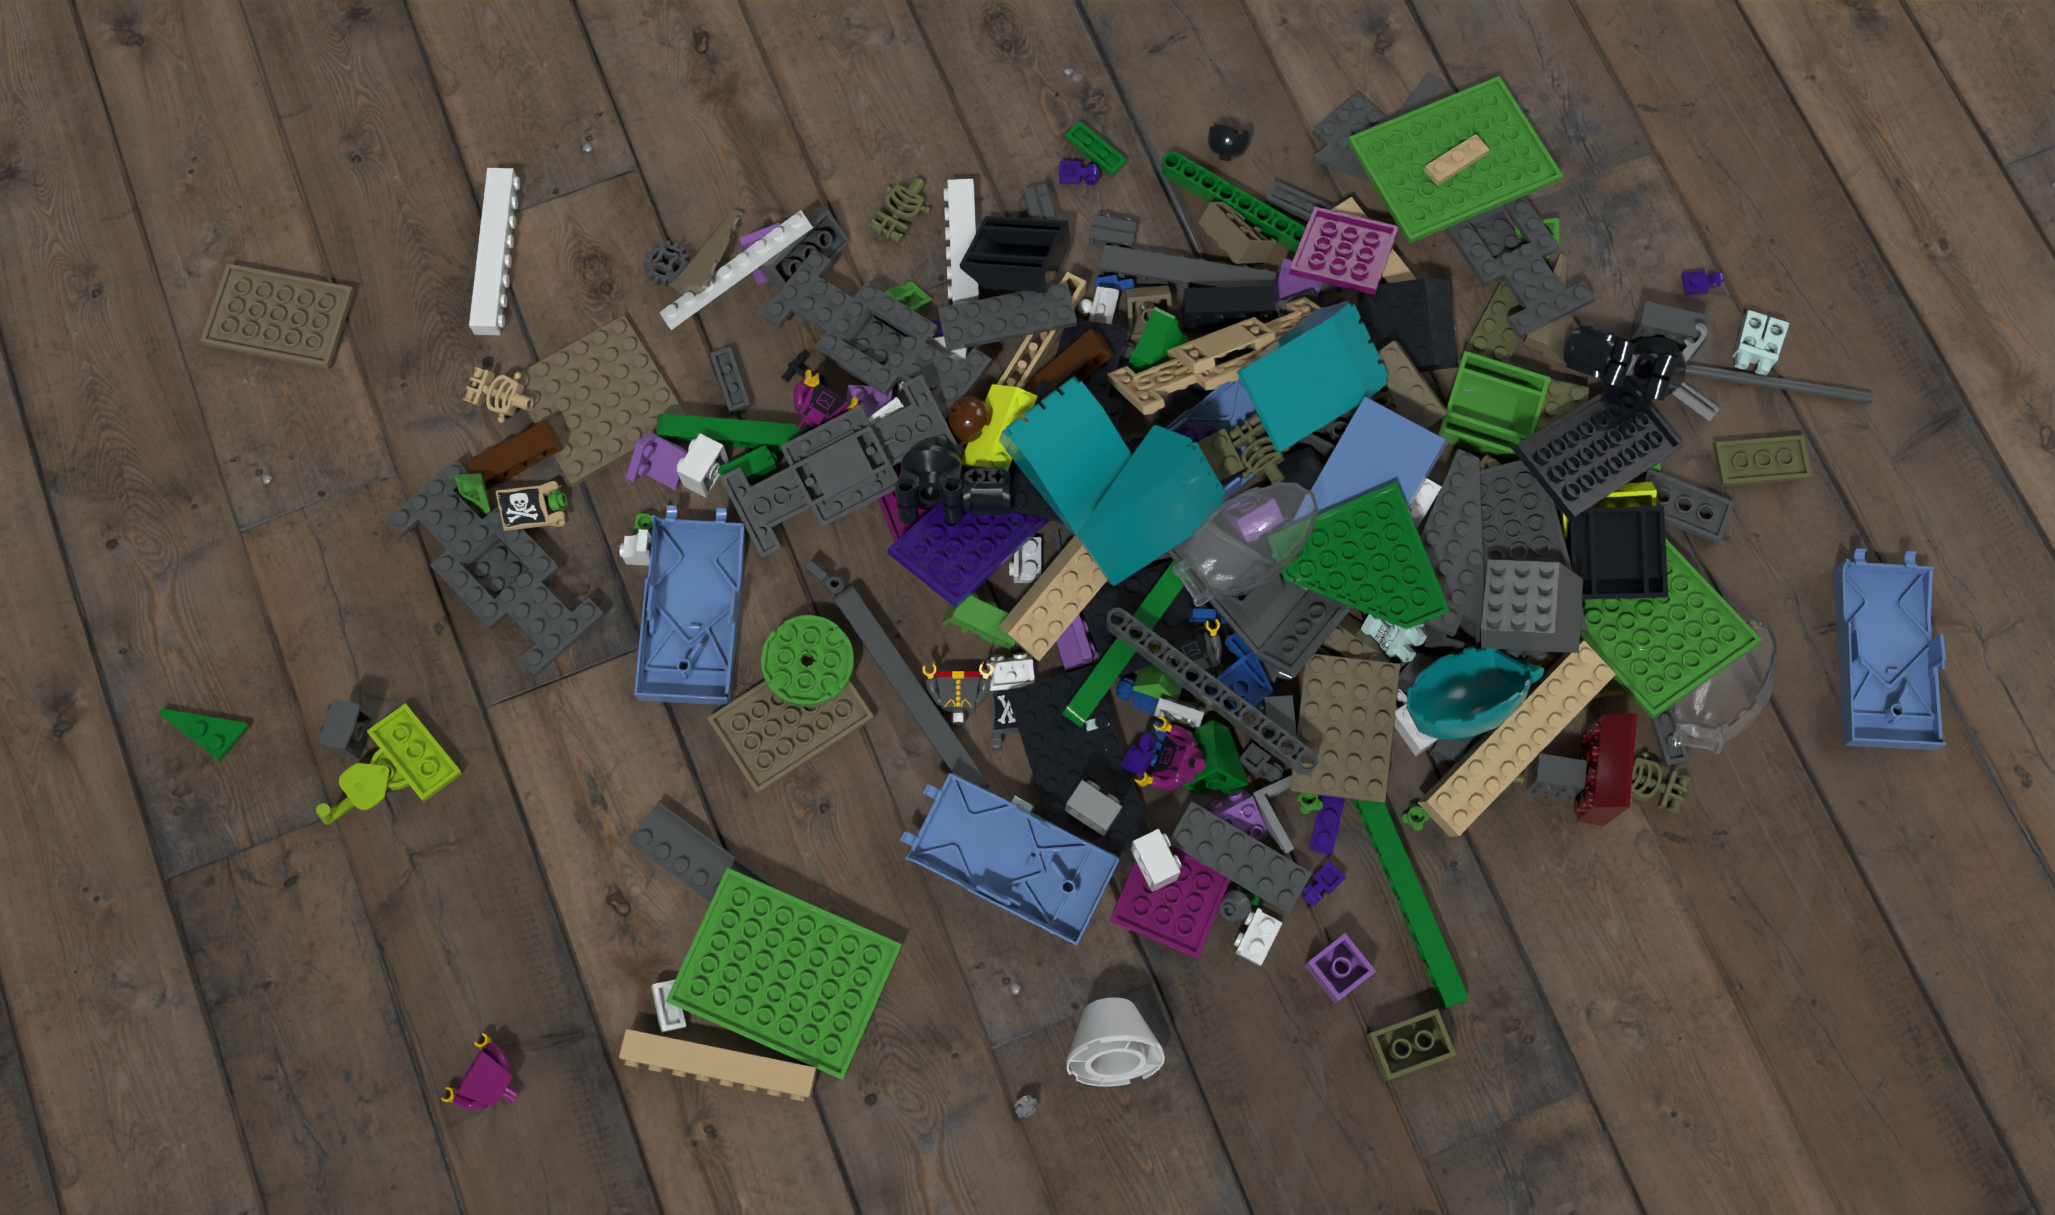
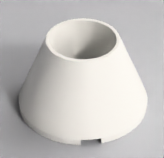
(1113, 1045)

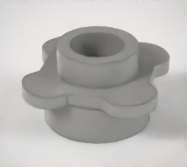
(1026, 1106)

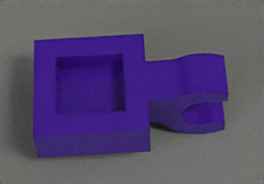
(1698, 283)
(1139, 758)

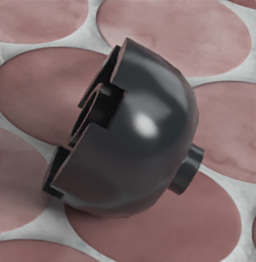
(1228, 142)

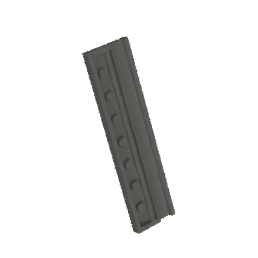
(687, 852)

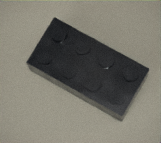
(1224, 306)

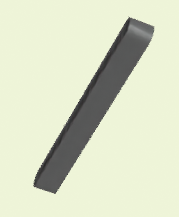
(907, 687)
(1215, 701)

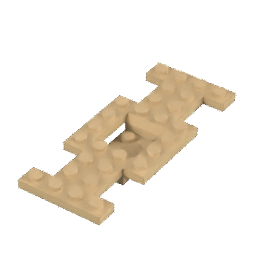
(1196, 363)

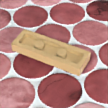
(1456, 160)

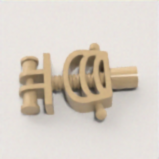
(501, 395)

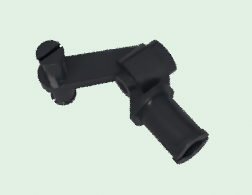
(795, 368)

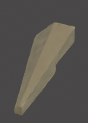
(702, 264)
(1551, 337)

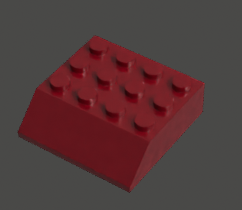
(1609, 768)

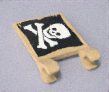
(526, 507)

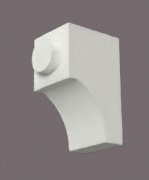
(636, 548)

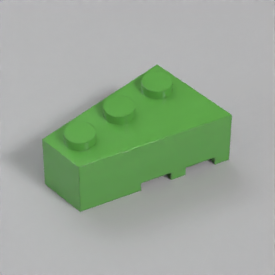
(981, 619)

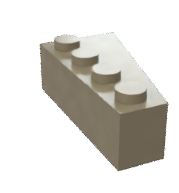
(1409, 389)

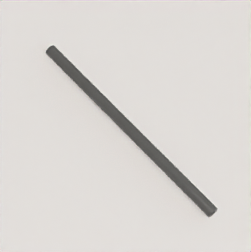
(1778, 383)

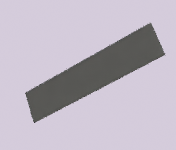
(1422, 94)

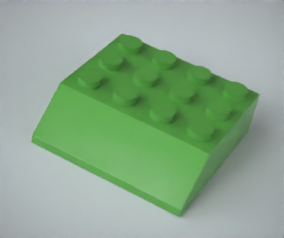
(1498, 409)

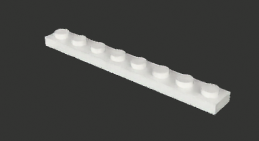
(737, 269)

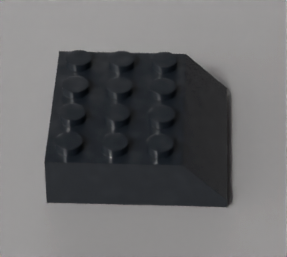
(1016, 253)
(1417, 317)
(1619, 552)

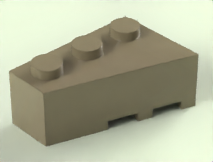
(1235, 235)

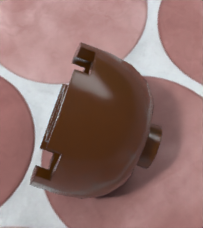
(968, 418)

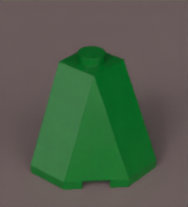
(1158, 337)
(1222, 763)

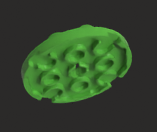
(817, 682)

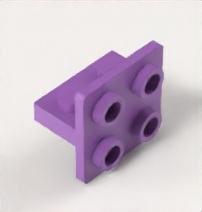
(1077, 646)

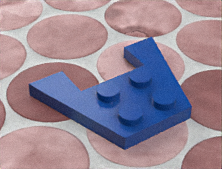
(1243, 677)

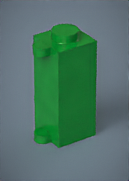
(754, 464)

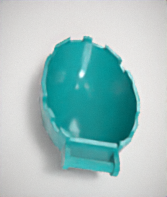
(1469, 693)

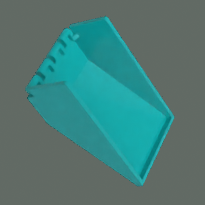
(1313, 374)
(1068, 451)
(1151, 505)

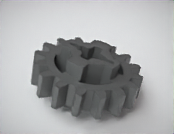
(656, 261)

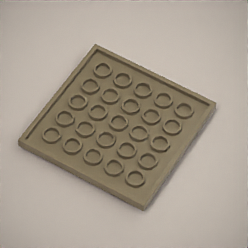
(598, 398)

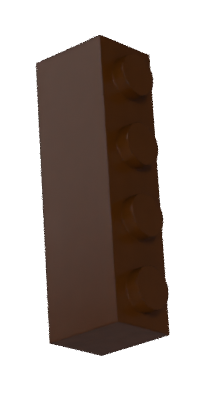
(1077, 360)
(516, 454)

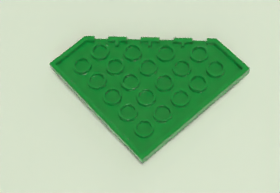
(1372, 561)

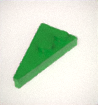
(210, 733)

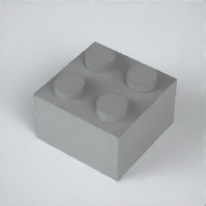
(1093, 807)

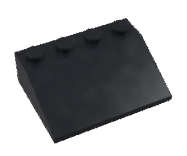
(1117, 340)

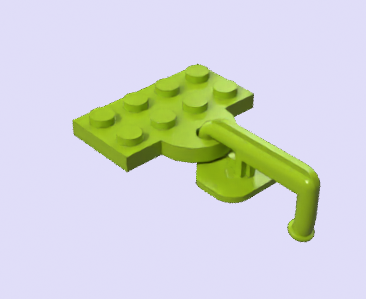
(409, 754)

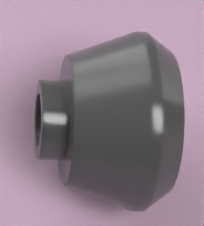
(1235, 906)

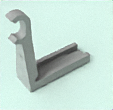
(1687, 393)
(1269, 818)

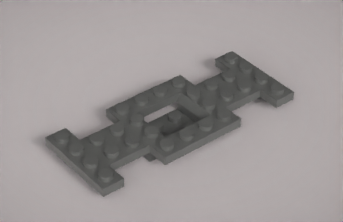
(1498, 254)
(868, 346)
(834, 459)
(490, 575)

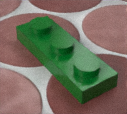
(1096, 149)

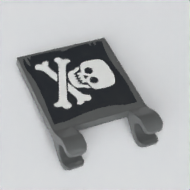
(1002, 718)

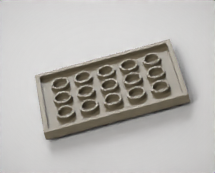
(277, 316)
(1348, 725)
(777, 737)

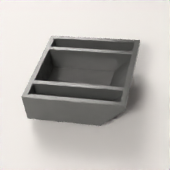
(1531, 606)

